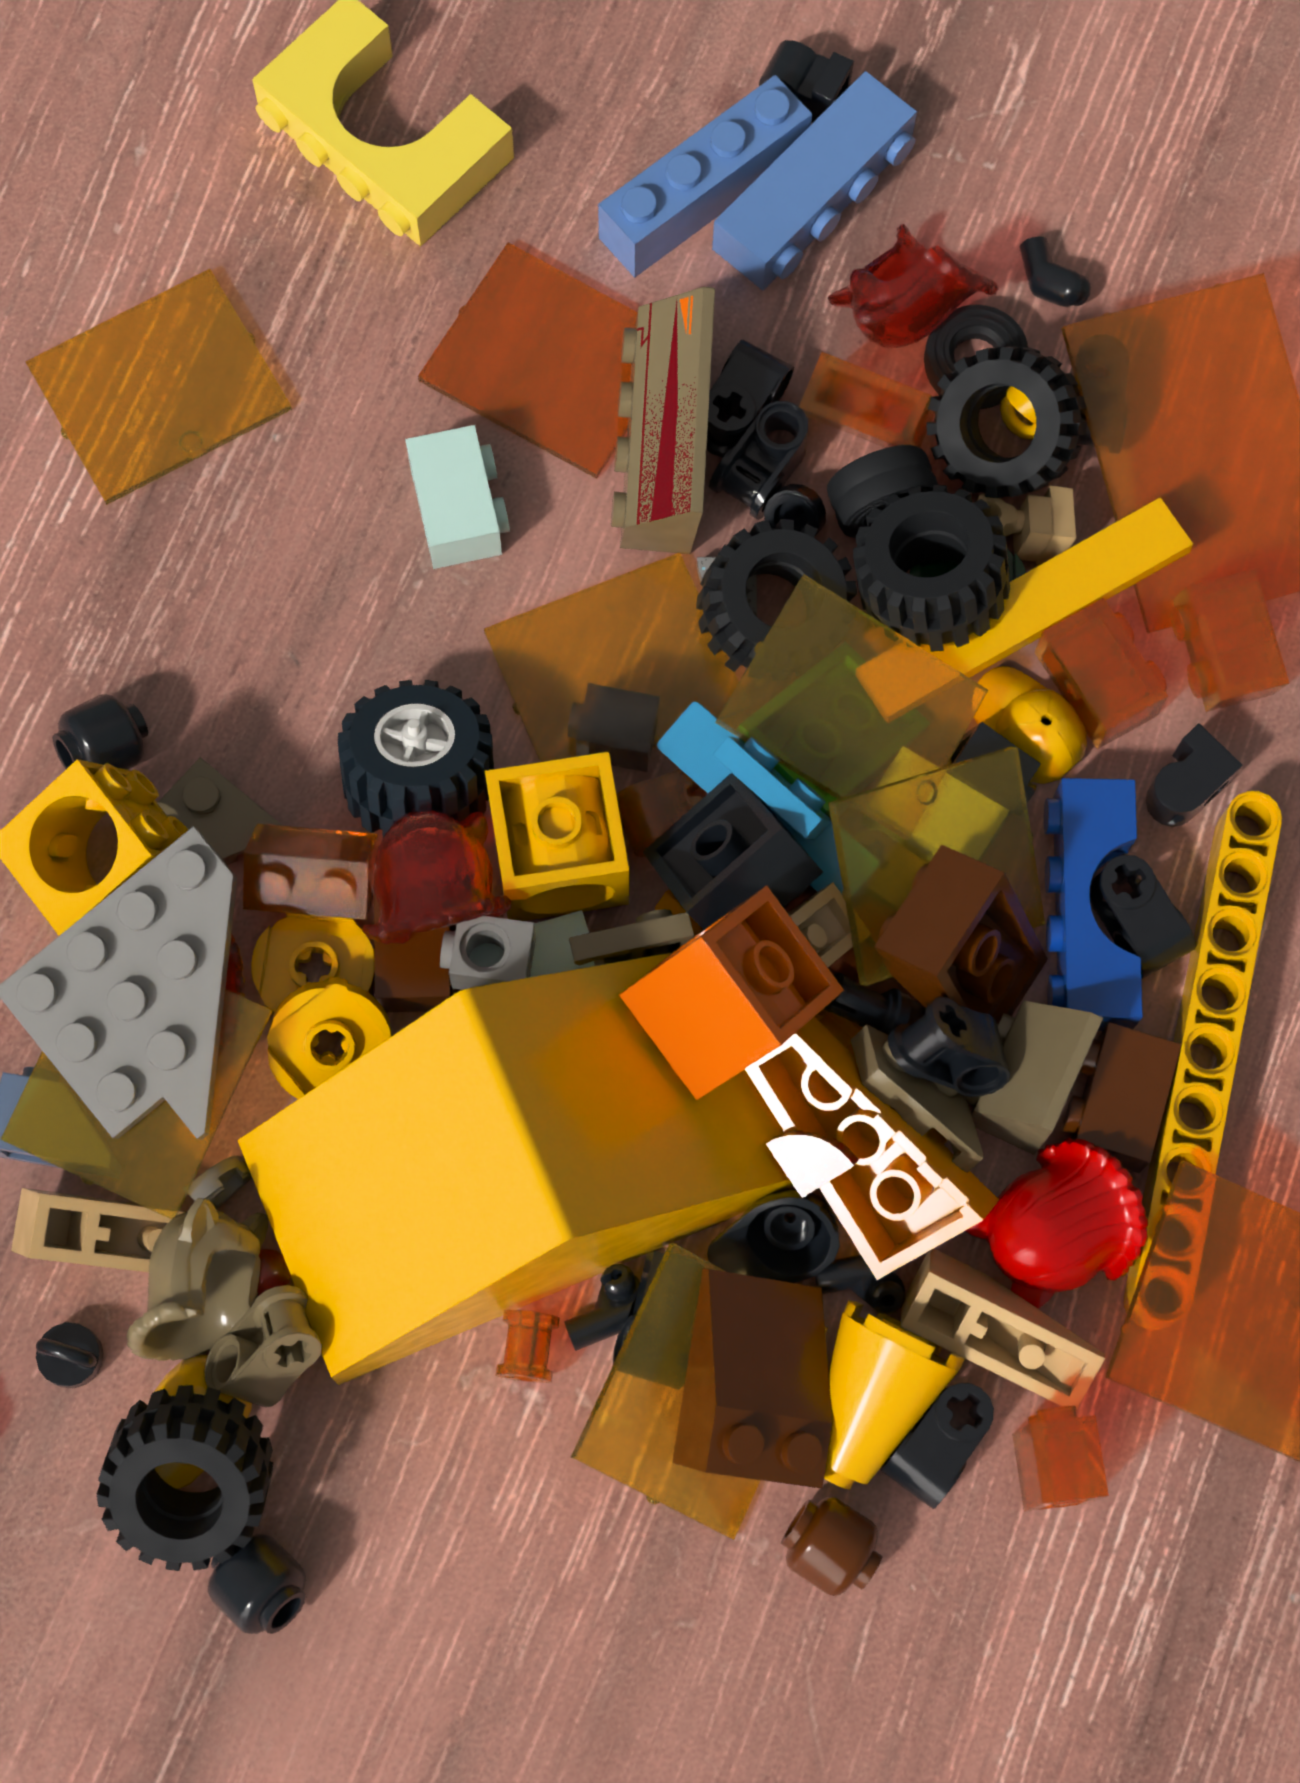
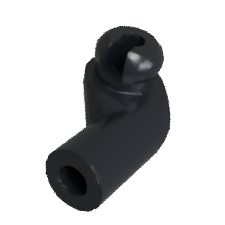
(611, 1310)

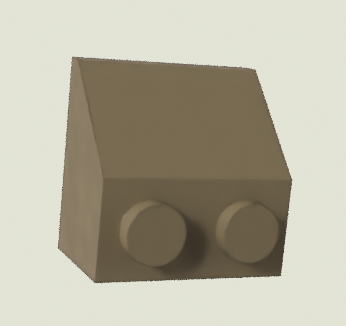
(1044, 1058)

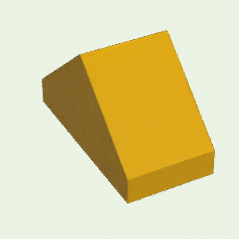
(497, 1163)

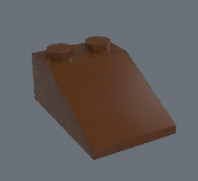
(962, 937)
(756, 1382)

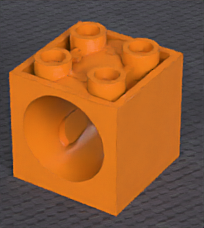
(732, 993)

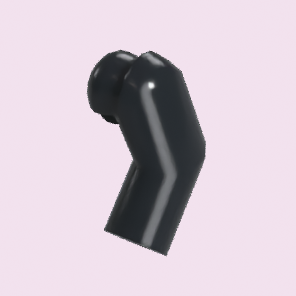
(1050, 280)
(853, 1273)

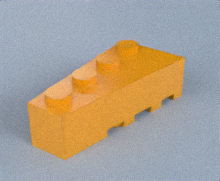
(904, 1187)

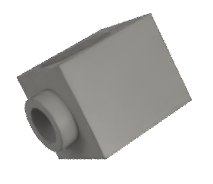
(512, 936)

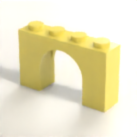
(409, 184)

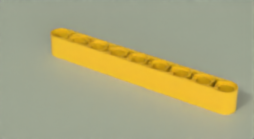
(1199, 1022)

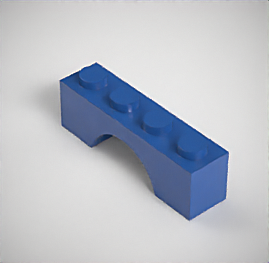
(1090, 827)

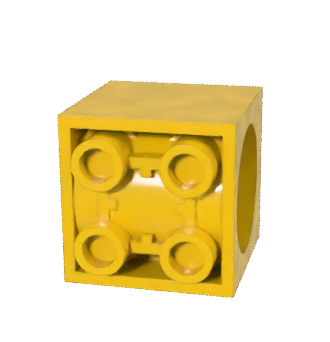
(559, 836)
(50, 838)

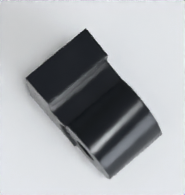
(810, 76)
(1193, 781)

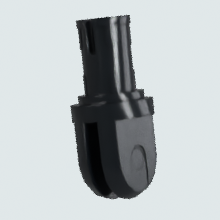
(869, 1007)

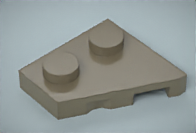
(216, 809)
(651, 935)
(917, 1100)

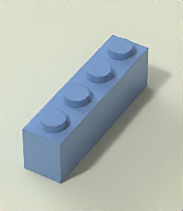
(700, 176)
(815, 181)

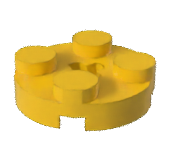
(293, 942)
(319, 1007)

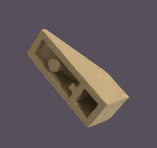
(86, 1230)
(998, 1330)

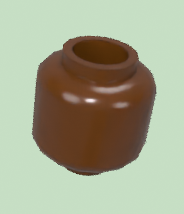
(832, 1546)

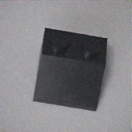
(728, 853)

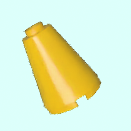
(878, 1391)

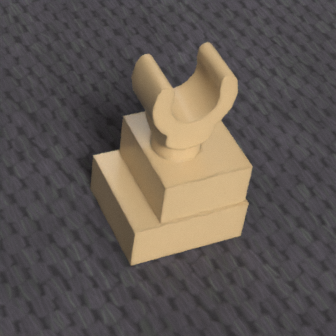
(1041, 525)

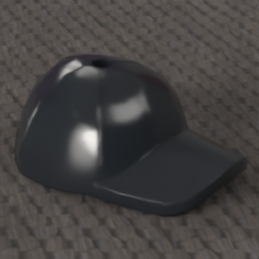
(776, 1245)

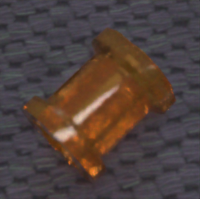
(527, 1346)

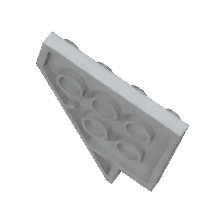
(138, 991)

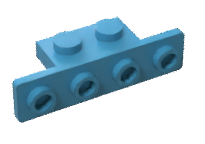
(712, 753)

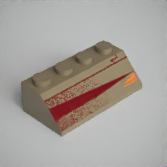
(665, 423)

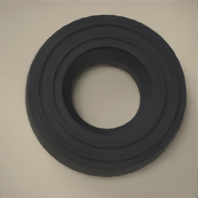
(965, 324)

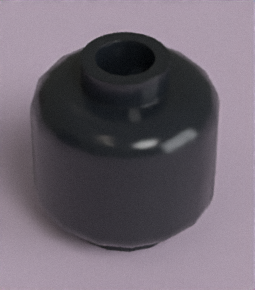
(101, 733)
(258, 1586)

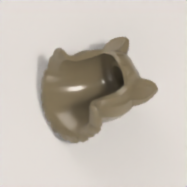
(198, 1282)

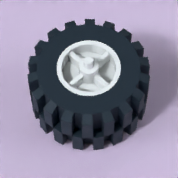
(414, 754)

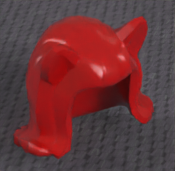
(1065, 1222)

